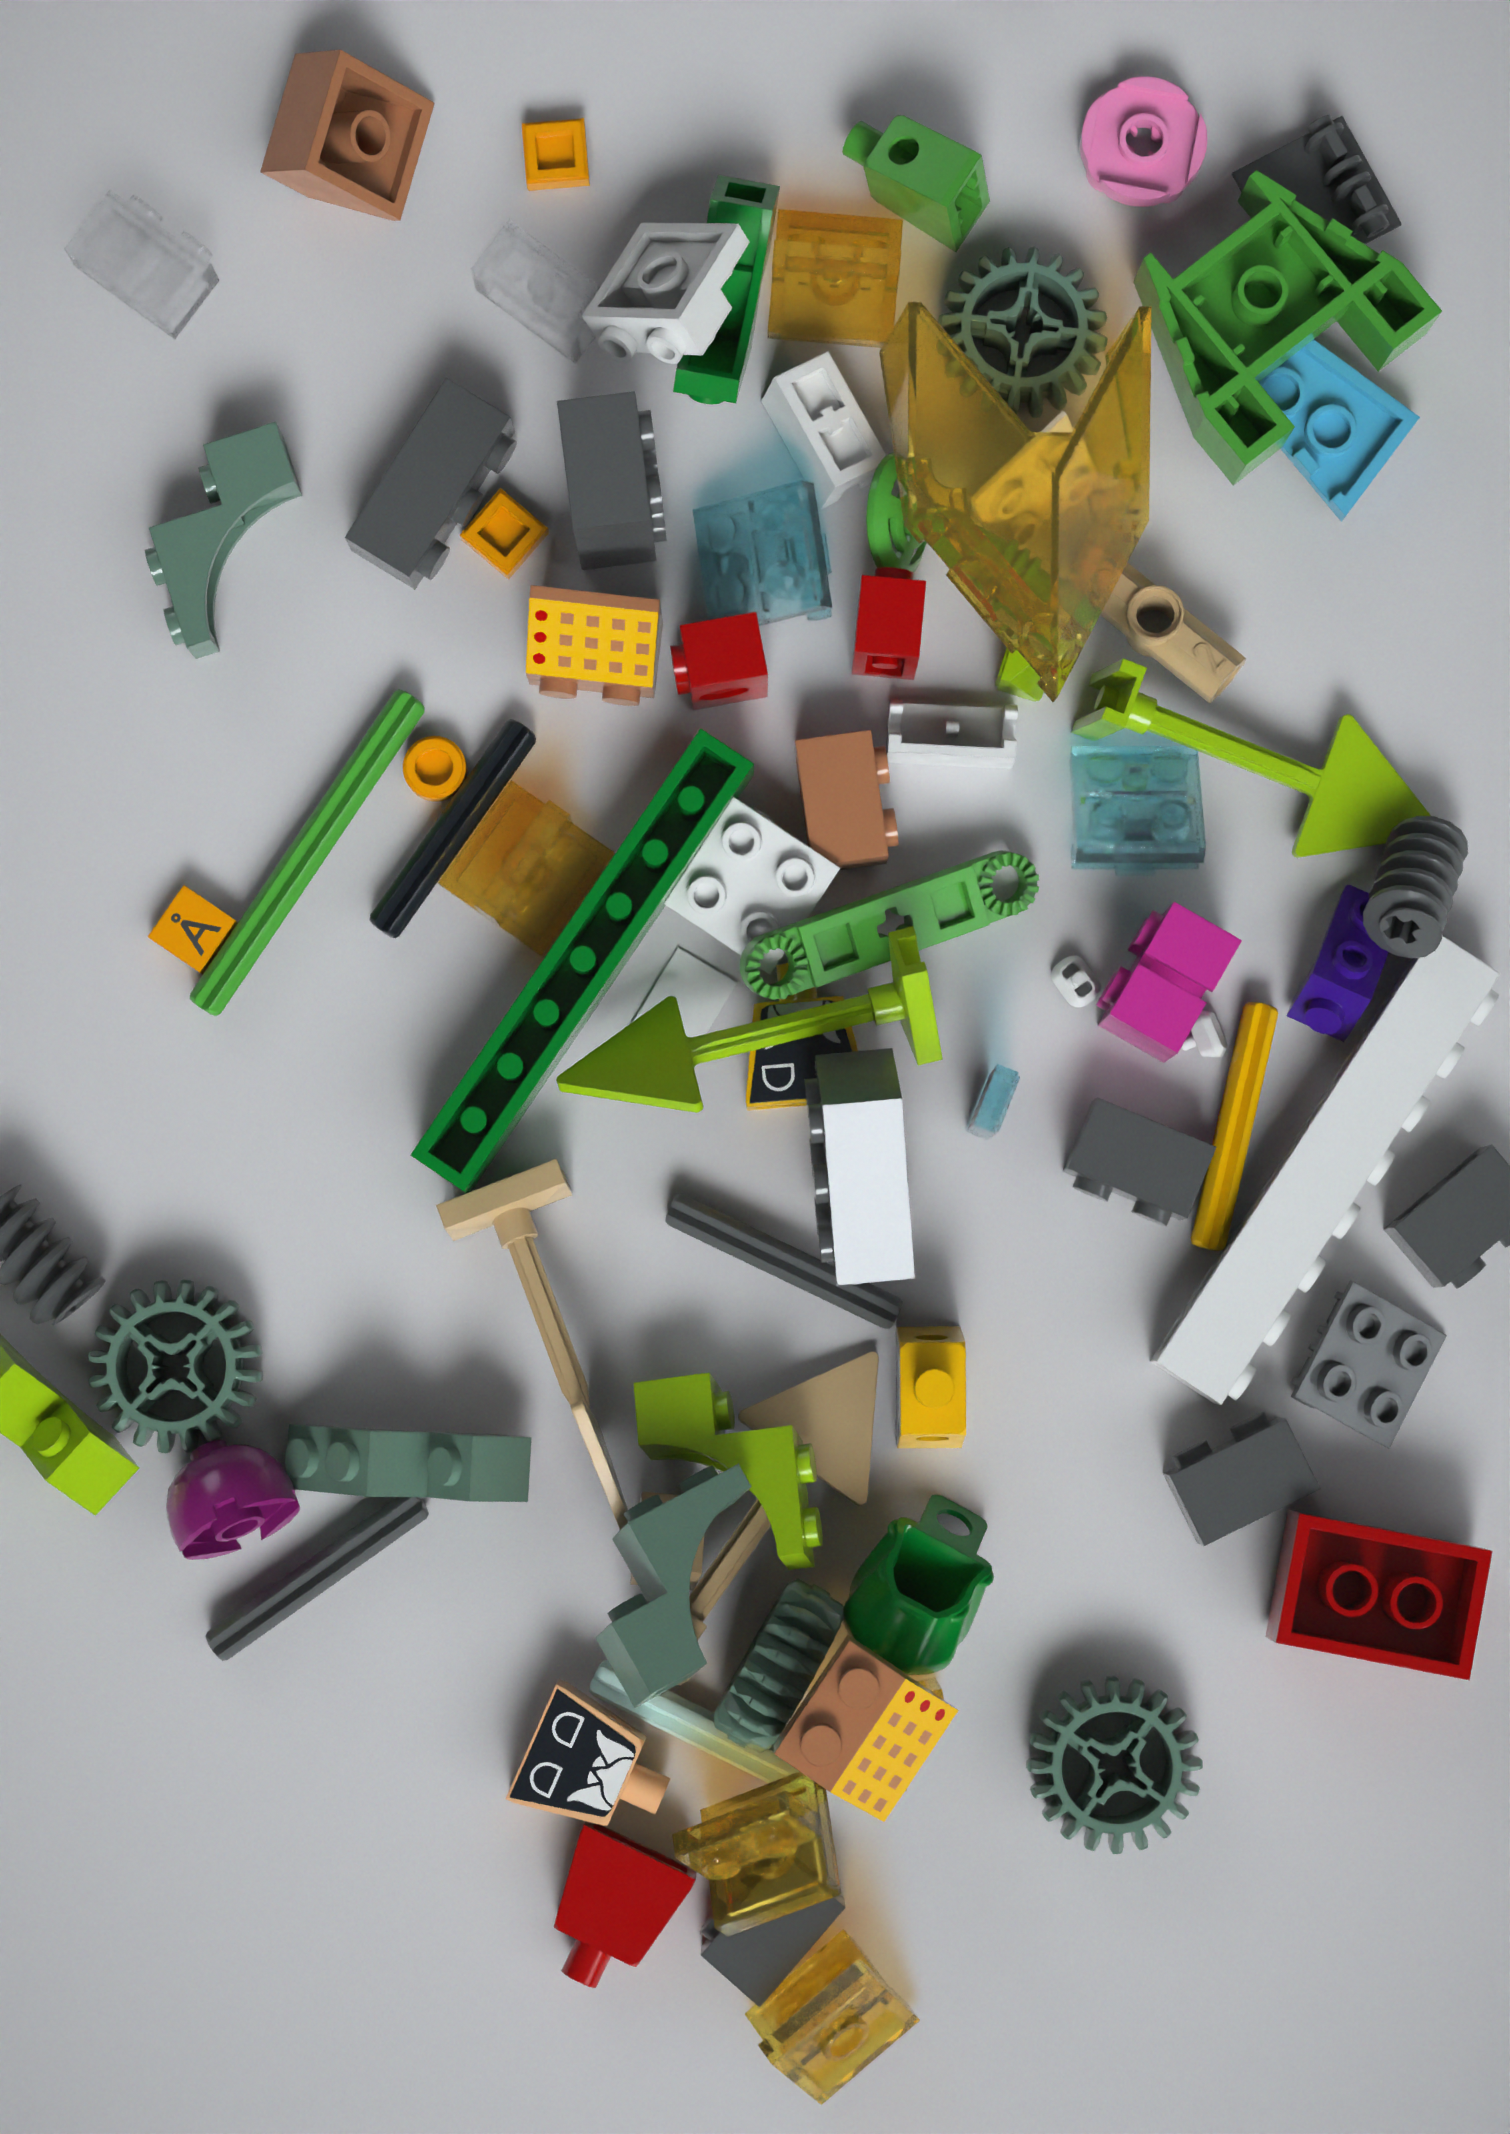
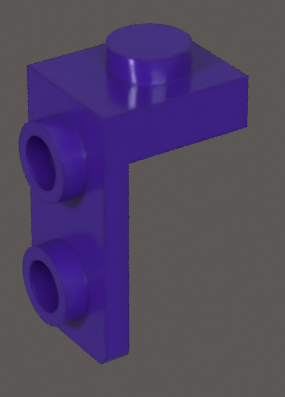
(1343, 972)

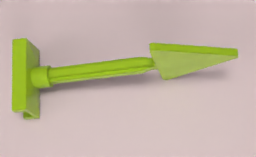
(1351, 797)
(656, 1061)

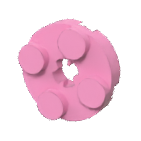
(1173, 123)

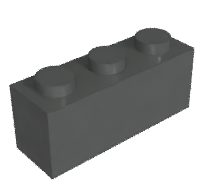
(432, 485)

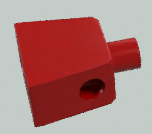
(616, 1901)

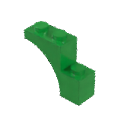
(721, 369)

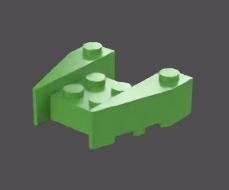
(1261, 303)

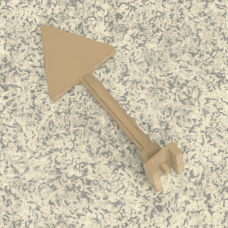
(508, 1209)
(838, 1420)

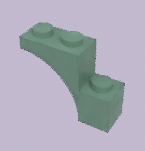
(250, 478)
(408, 1463)
(655, 1641)

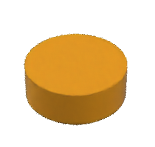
(435, 768)

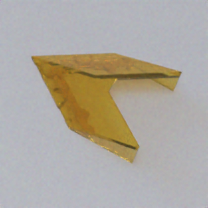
(1017, 514)

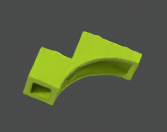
(688, 1422)
(58, 1436)

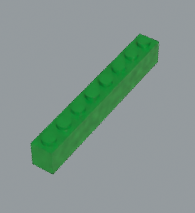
(582, 963)

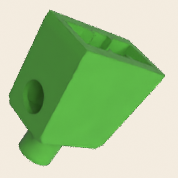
(922, 177)

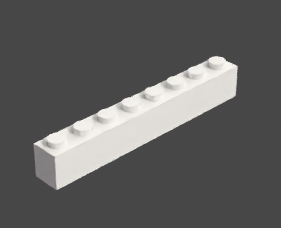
(1325, 1170)

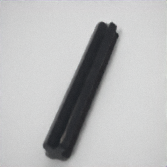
(453, 828)

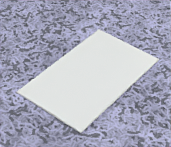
(698, 990)

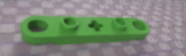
(847, 937)

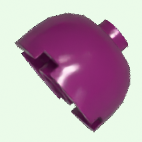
(227, 1496)

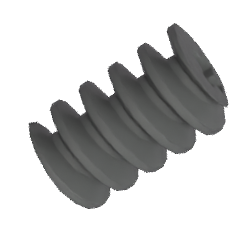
(1415, 886)
(40, 1264)

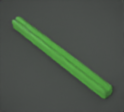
(307, 852)

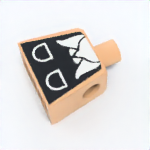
(584, 1762)

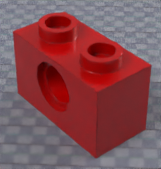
(889, 624)
(720, 661)

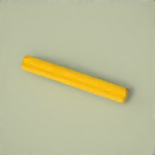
(1234, 1126)

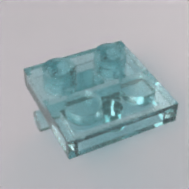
(765, 555)
(1136, 809)

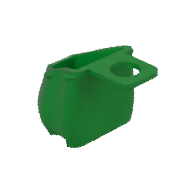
(920, 1589)

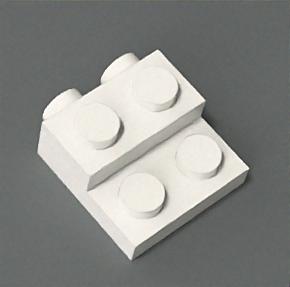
(666, 291)

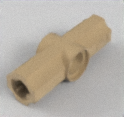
(1185, 648)

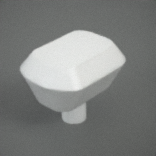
(1075, 981)
(1207, 1036)

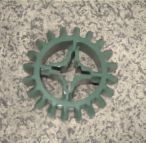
(1050, 335)
(199, 1387)
(779, 1666)
(1097, 1790)

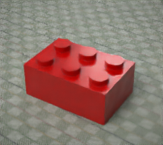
(1378, 1595)

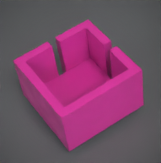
(1163, 990)

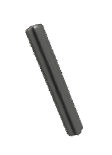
(781, 1260)
(315, 1576)

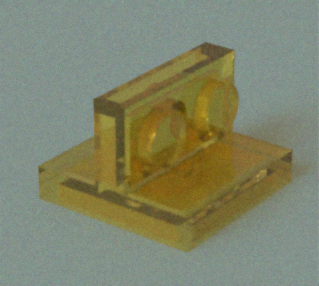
(834, 278)
(526, 868)
(764, 1853)
(830, 2019)

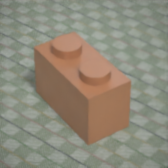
(843, 799)

